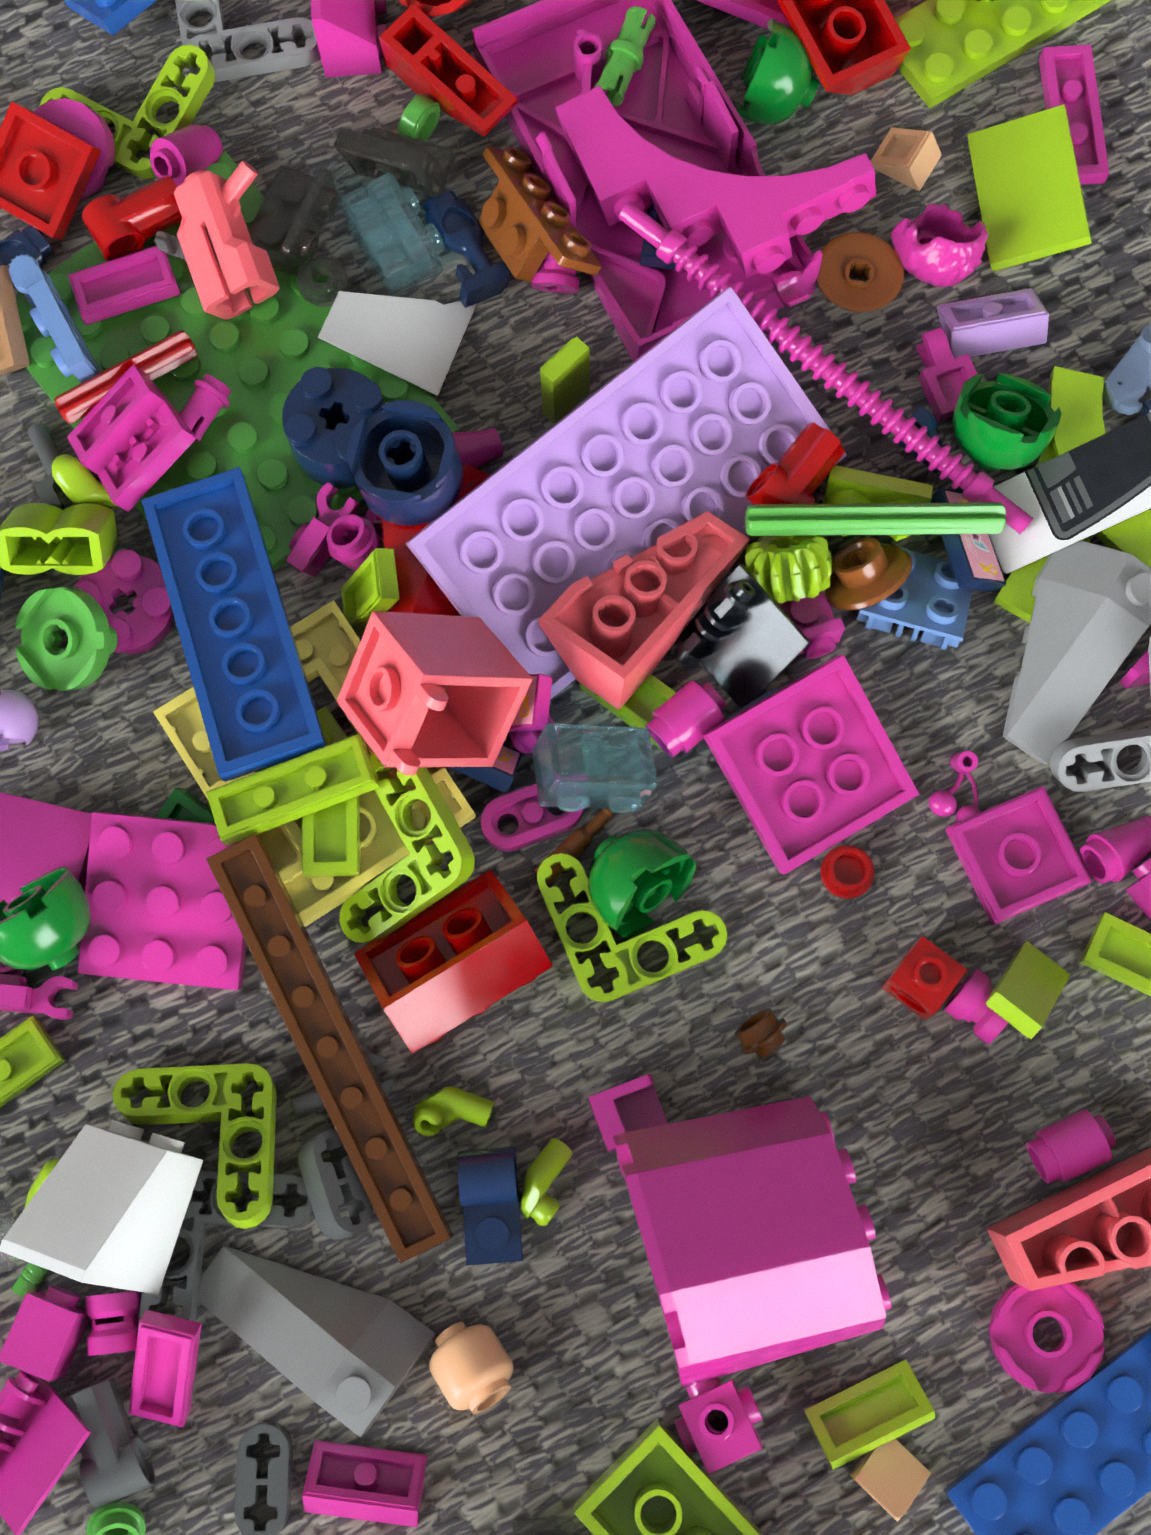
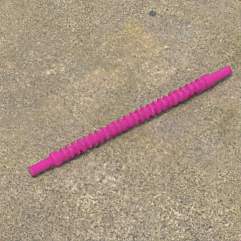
(672, 248)

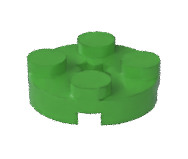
(88, 635)

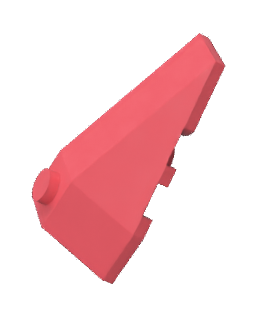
(631, 615)

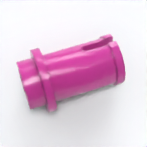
(205, 404)

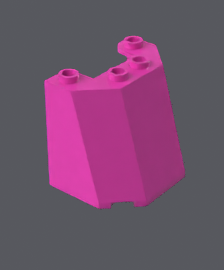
(752, 1236)

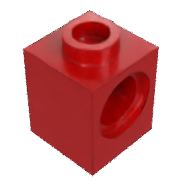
(924, 978)

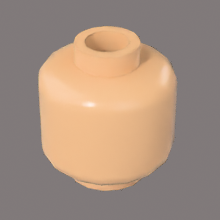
(471, 1367)

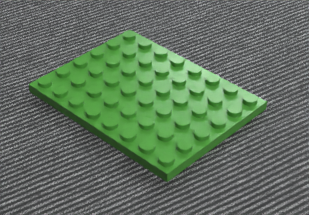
(252, 354)

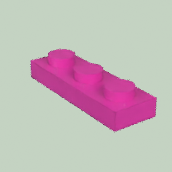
(1071, 80)

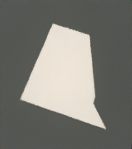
(399, 334)

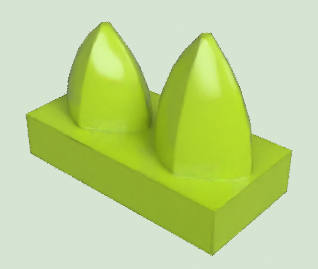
(858, 486)

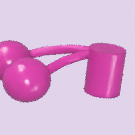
(943, 802)

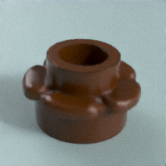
(761, 1033)

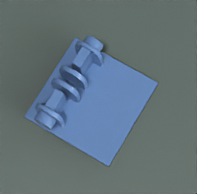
(924, 602)

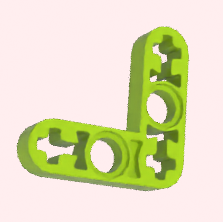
(134, 134)
(420, 864)
(624, 955)
(221, 1105)

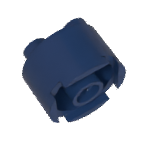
(322, 417)
(405, 463)

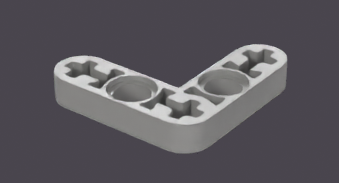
(215, 39)
(1091, 775)

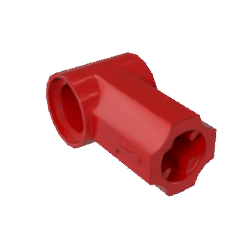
(126, 222)
(798, 470)

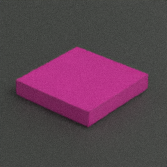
(1018, 855)

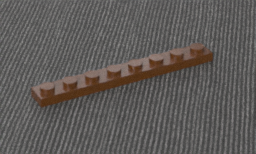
(330, 1048)

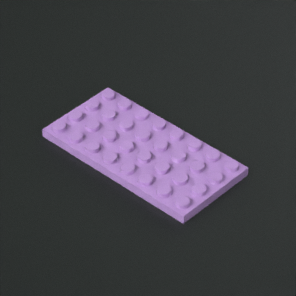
(625, 466)

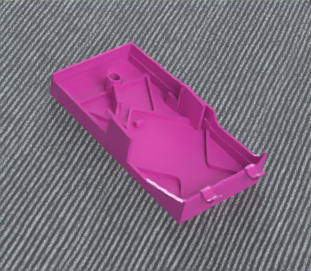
(675, 103)

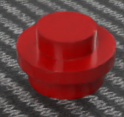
(847, 872)

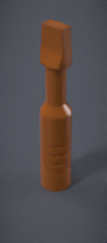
(579, 841)

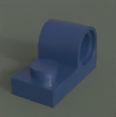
(490, 1205)

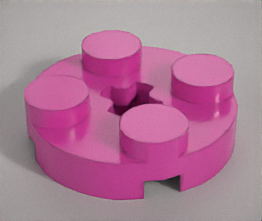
(152, 612)

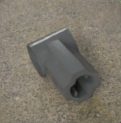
(111, 1454)

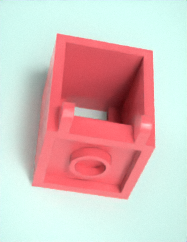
(432, 691)

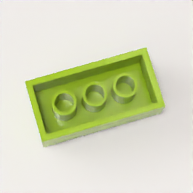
(659, 1492)

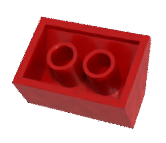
(848, 41)
(452, 961)

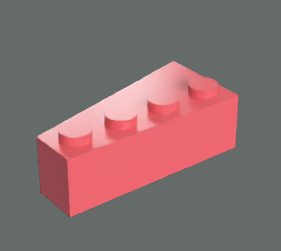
(1081, 1230)

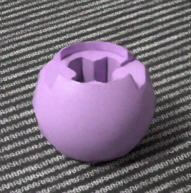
(17, 719)

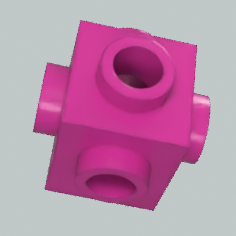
(717, 1446)

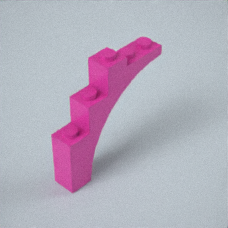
(751, 211)

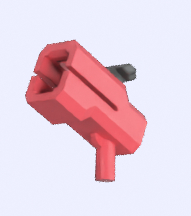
(218, 243)

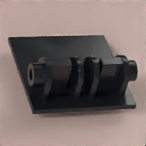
(741, 638)

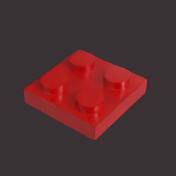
(42, 170)

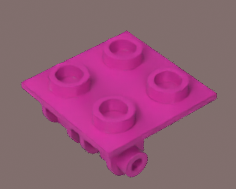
(35, 1445)

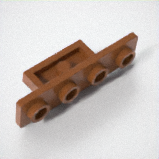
(528, 222)

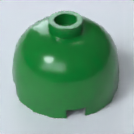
(776, 77)
(1004, 421)
(635, 876)
(44, 922)

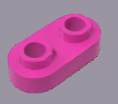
(534, 821)

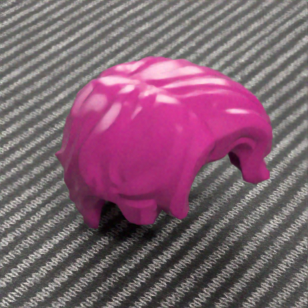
(939, 246)

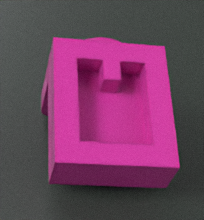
(816, 622)

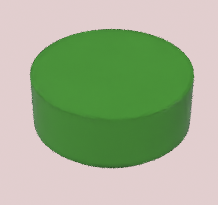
(419, 118)

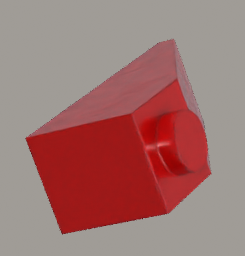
(444, 72)

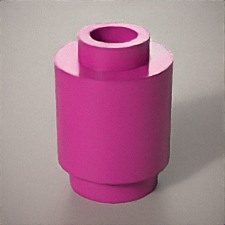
(185, 152)
(685, 717)
(1071, 1147)

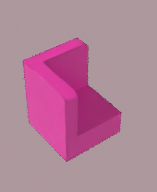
(627, 1109)

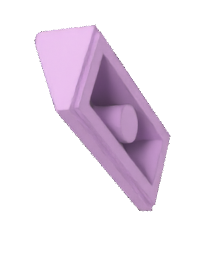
(994, 323)

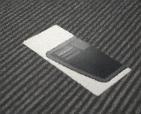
(1078, 494)

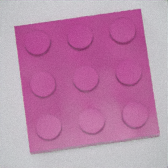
(811, 764)
(158, 904)

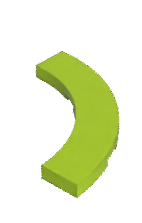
(1080, 422)

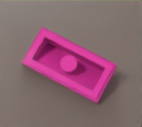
(365, 1483)

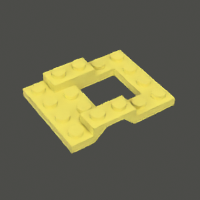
(326, 650)

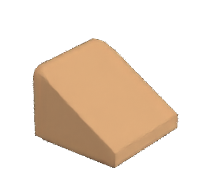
(907, 156)
(891, 1477)

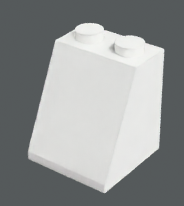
(109, 1209)

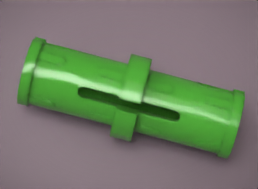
(626, 54)

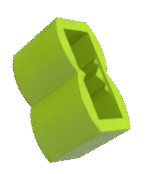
(67, 540)

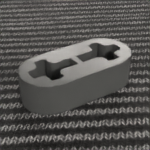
(333, 1186)
(249, 1479)

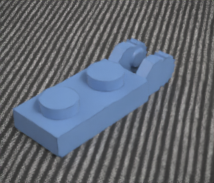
(53, 318)

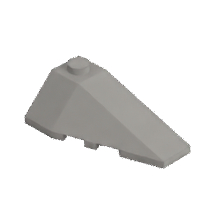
(1082, 627)
(323, 1336)

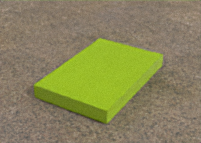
(1029, 188)

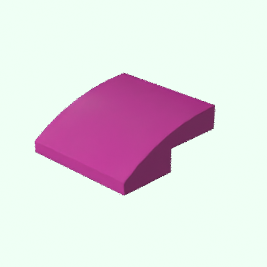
(131, 438)
(39, 840)

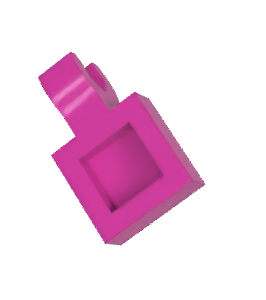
(944, 374)
(309, 542)
(18, 997)

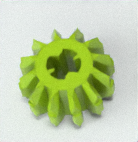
(790, 566)

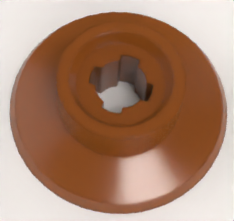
(861, 256)
(866, 574)

